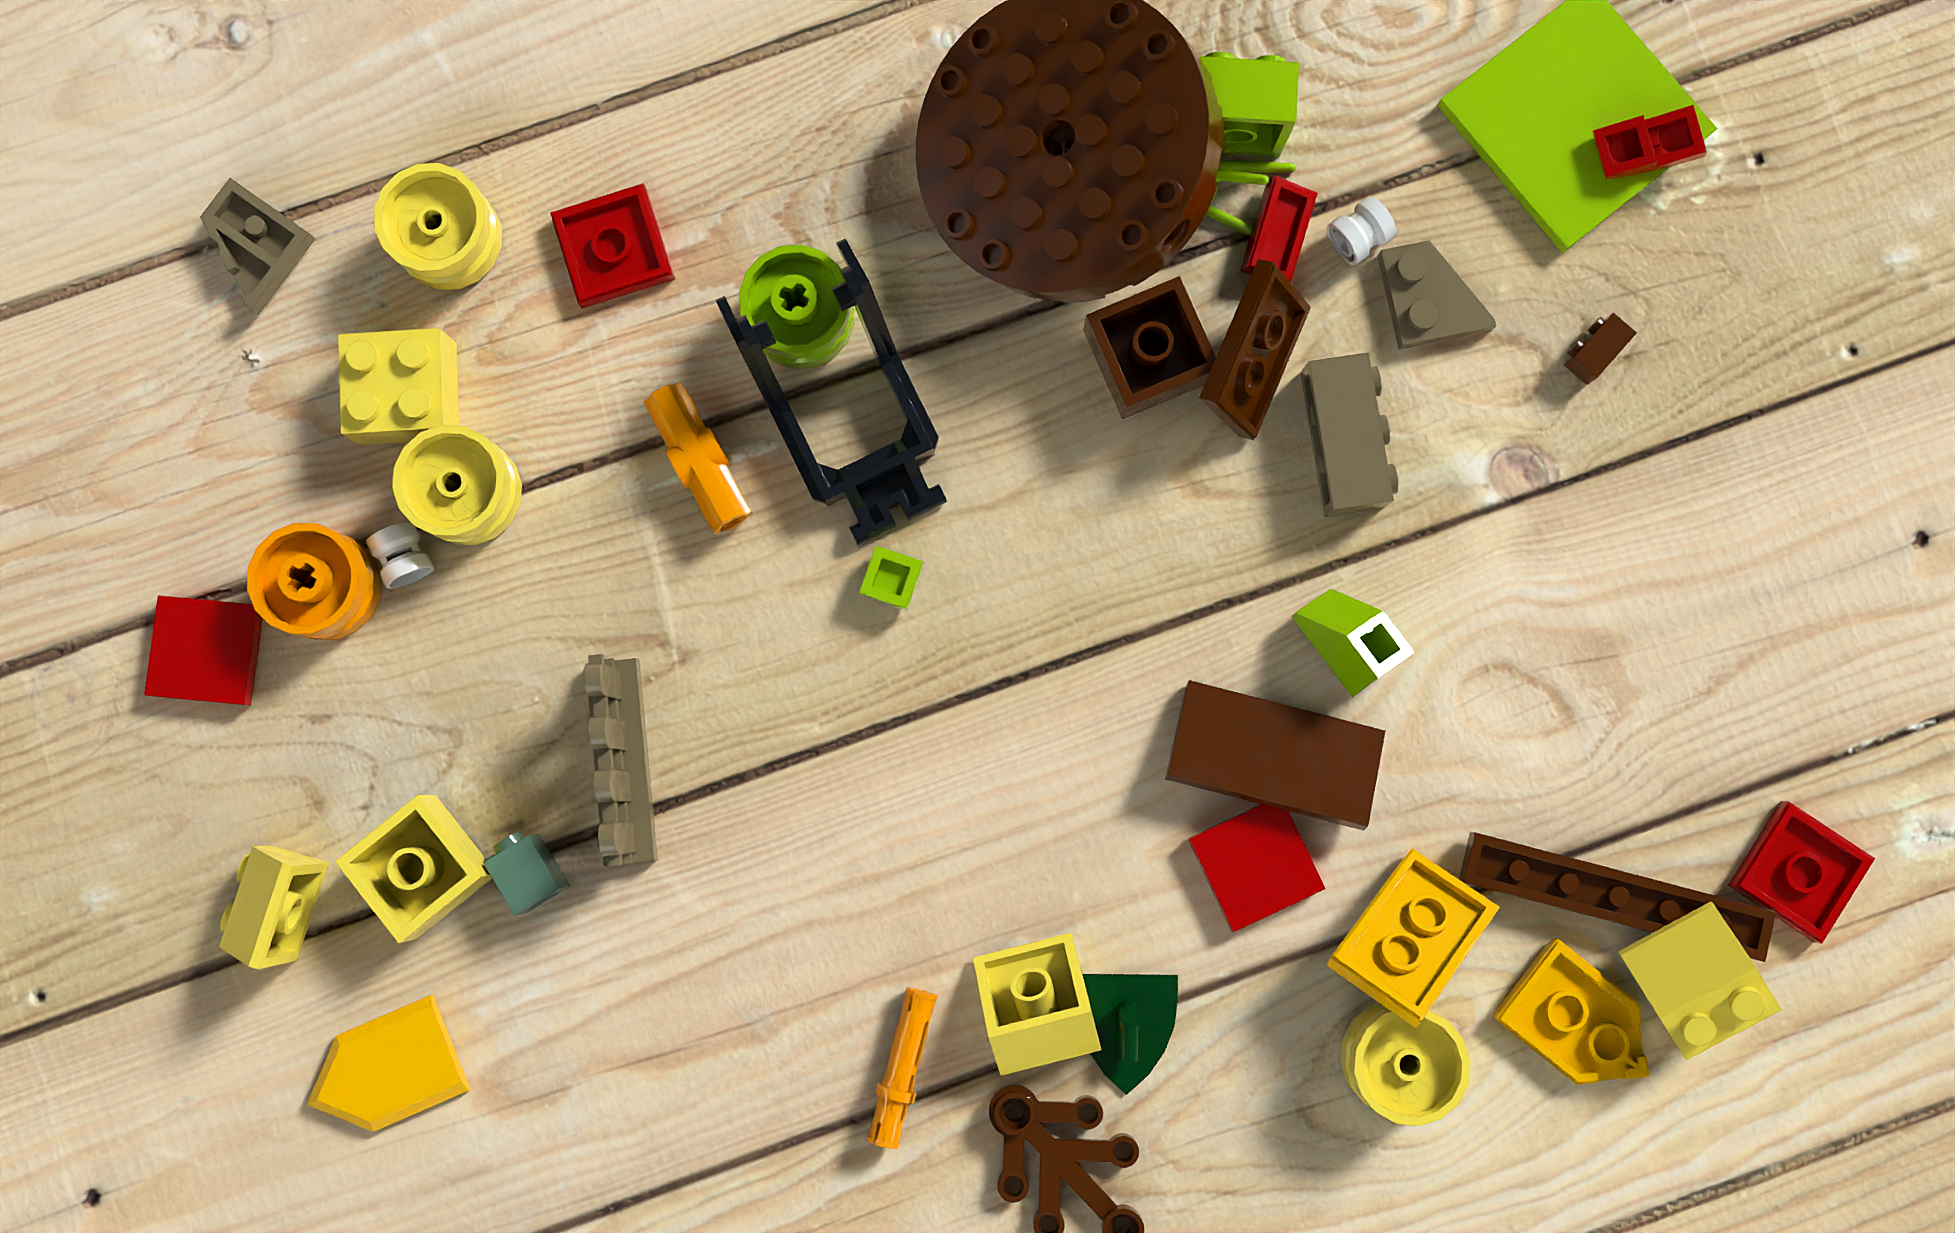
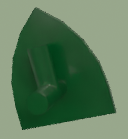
(1132, 1023)

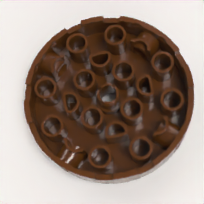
(1126, 187)

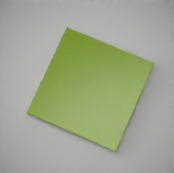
(1543, 97)

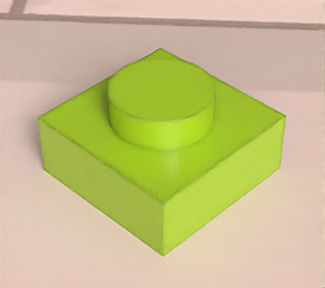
(891, 578)

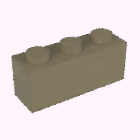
(1348, 434)

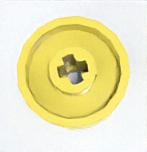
(438, 226)
(452, 459)
(1426, 1086)

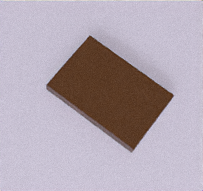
(1255, 350)

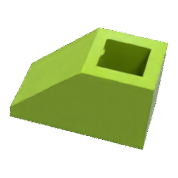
(1352, 638)

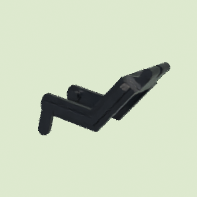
(883, 477)

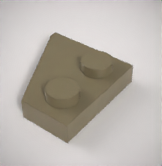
(254, 242)
(1429, 297)

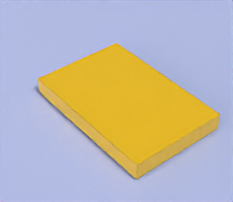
(1413, 937)

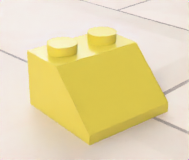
(271, 906)
(1699, 980)
(1035, 1004)

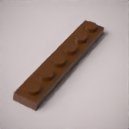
(1603, 891)

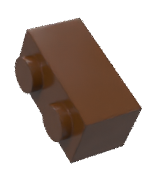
(1600, 348)

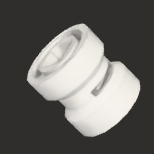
(1362, 230)
(399, 555)

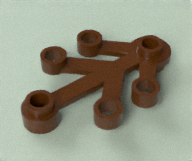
(1058, 1156)

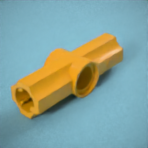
(697, 457)

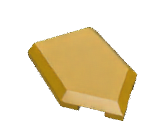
(1575, 1018)
(390, 1068)

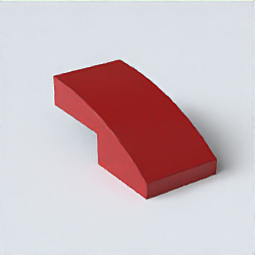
(1650, 143)

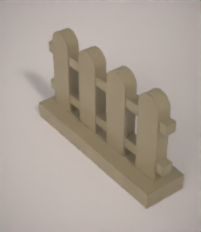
(620, 760)

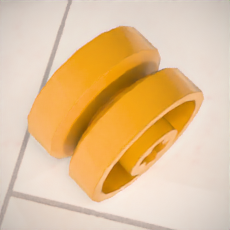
(285, 588)

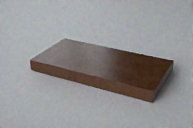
(1276, 755)

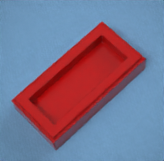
(1280, 226)

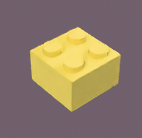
(396, 384)
(415, 867)

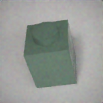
(525, 872)

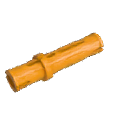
(899, 1078)

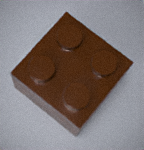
(1150, 347)

